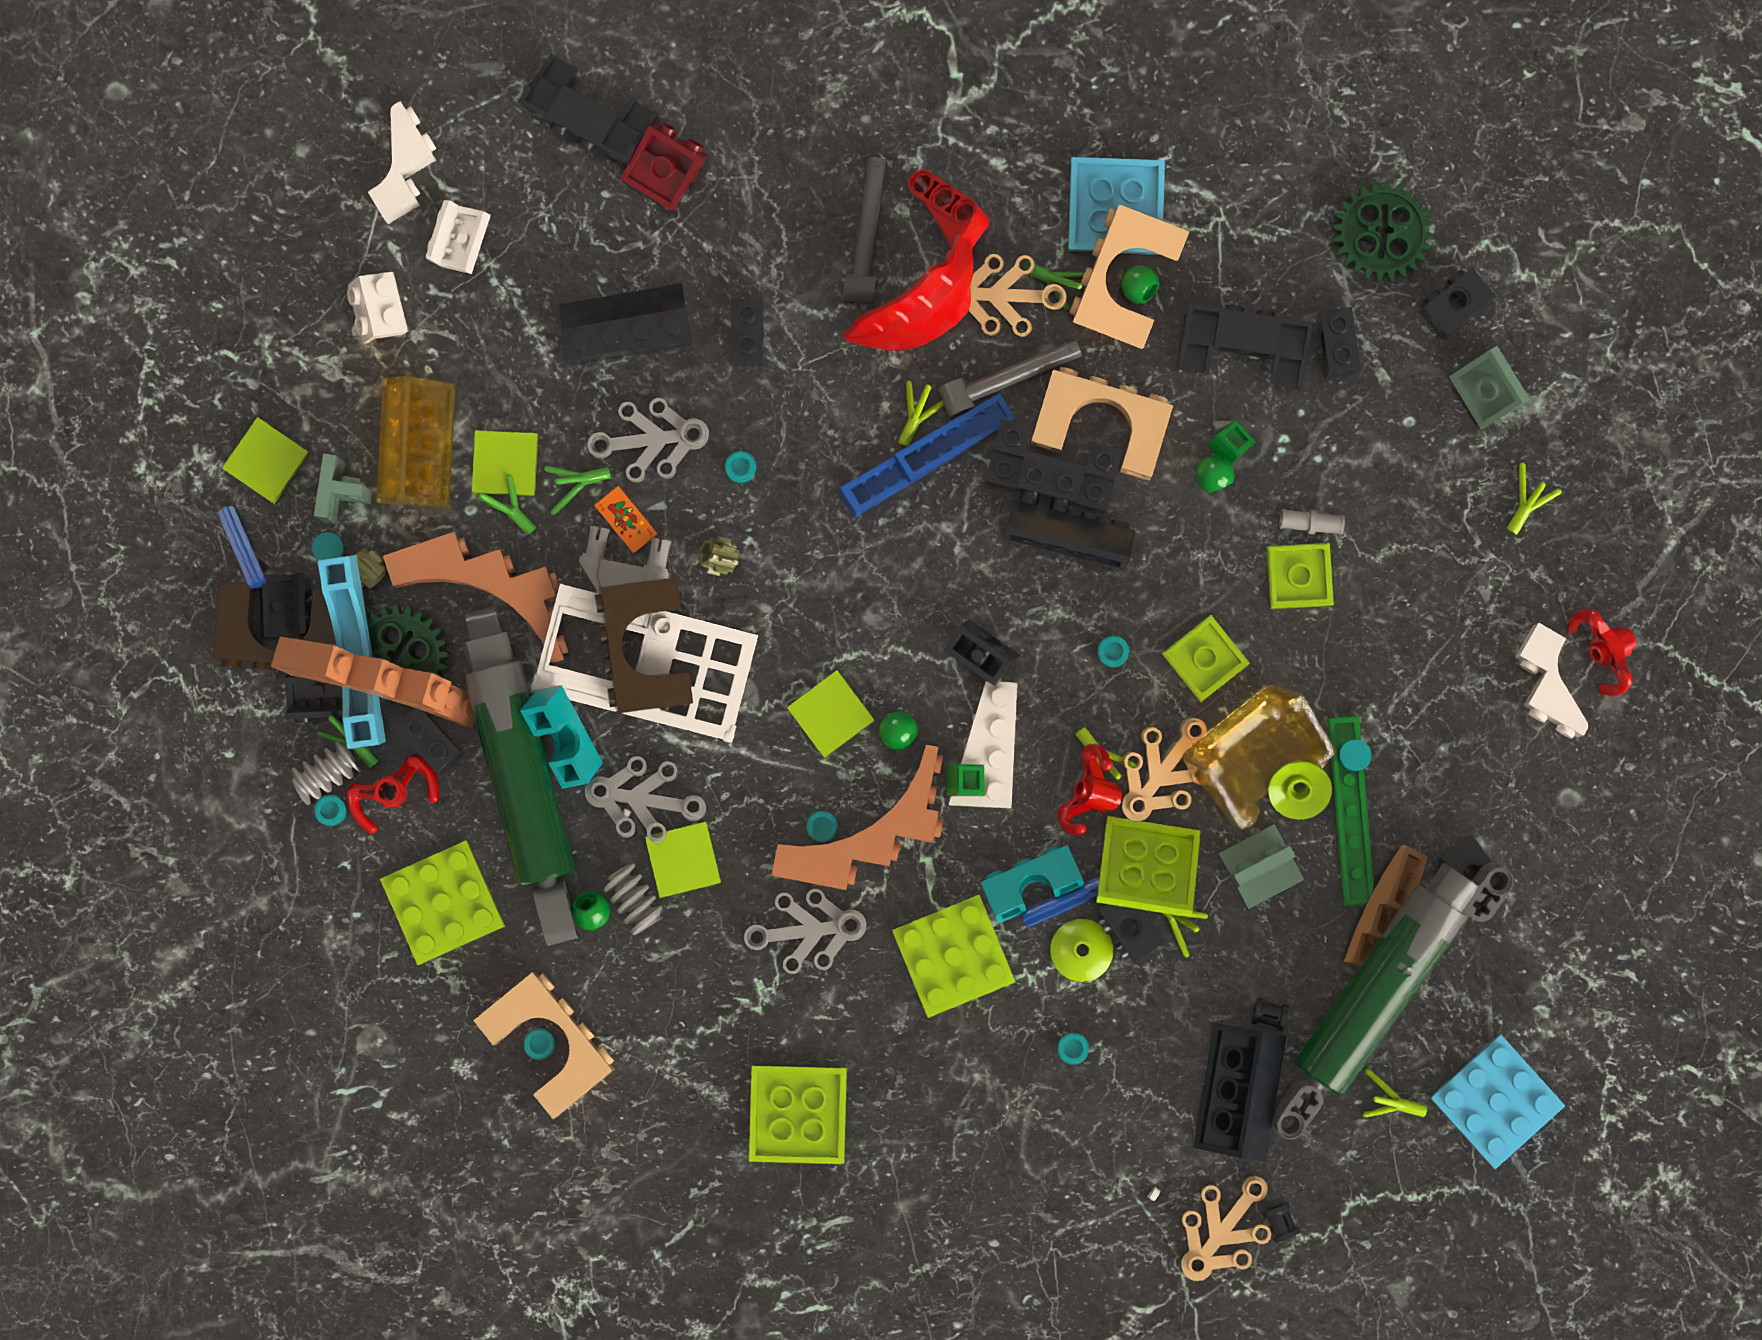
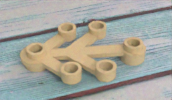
(1000, 295)
(1159, 772)
(1221, 1232)

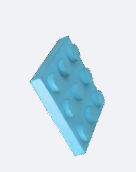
(1103, 184)
(1497, 1101)

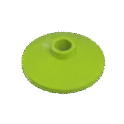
(1301, 802)
(1064, 948)

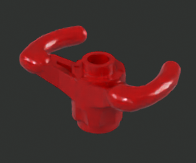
(1607, 648)
(410, 766)
(1091, 791)

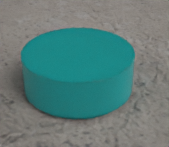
(740, 467)
(328, 546)
(1113, 651)
(1355, 755)
(330, 810)
(822, 826)
(539, 1044)
(1073, 1048)

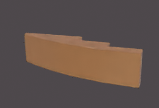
(1385, 902)

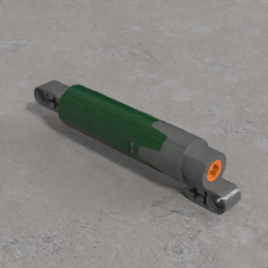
(519, 772)
(1386, 986)

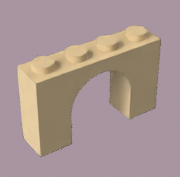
(1125, 231)
(1145, 417)
(585, 1062)

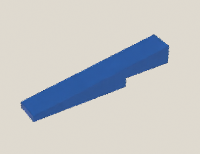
(924, 456)

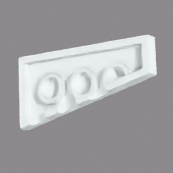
(993, 745)

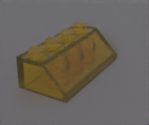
(416, 442)

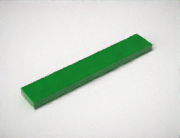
(1351, 817)

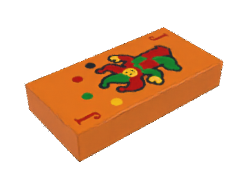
(626, 520)

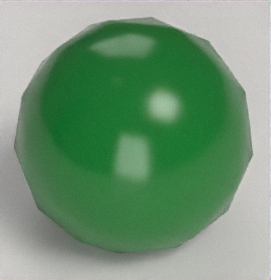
(1139, 284)
(1214, 473)
(898, 730)
(590, 910)

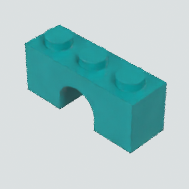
(574, 755)
(1053, 868)

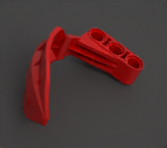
(944, 290)

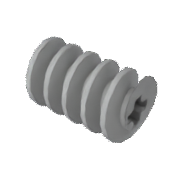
(324, 772)
(632, 898)

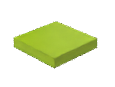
(504, 454)
(266, 460)
(1299, 576)
(1205, 658)
(830, 714)
(683, 860)

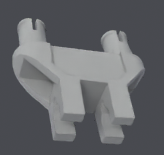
(608, 573)

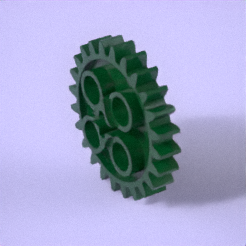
(1409, 235)
(422, 632)

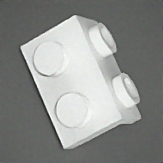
(457, 237)
(376, 306)

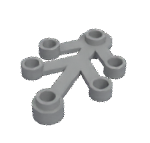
(654, 439)
(639, 798)
(811, 930)

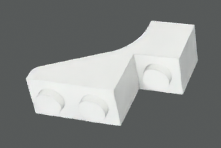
(409, 154)
(1549, 697)

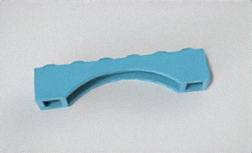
(347, 612)

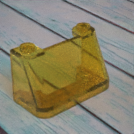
(1251, 745)

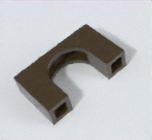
(235, 632)
(632, 689)

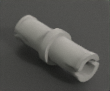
(1312, 521)

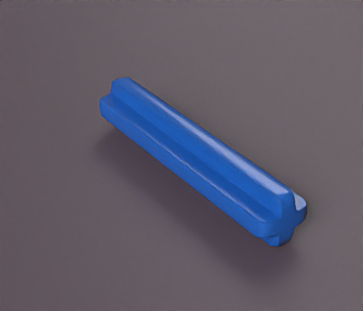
(241, 547)
(1052, 907)

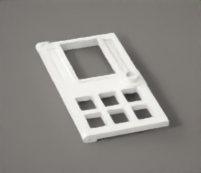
(655, 657)

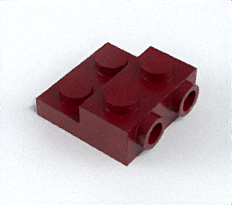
(664, 165)

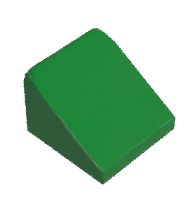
(1231, 442)
(965, 780)

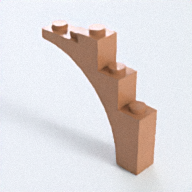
(445, 561)
(375, 677)
(832, 862)

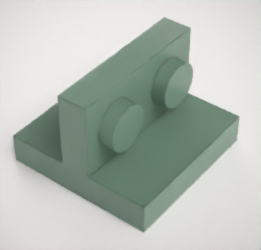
(1489, 387)
(335, 487)
(1261, 866)

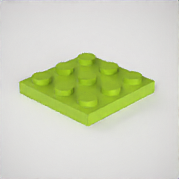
(1148, 866)
(442, 902)
(953, 956)
(797, 1114)

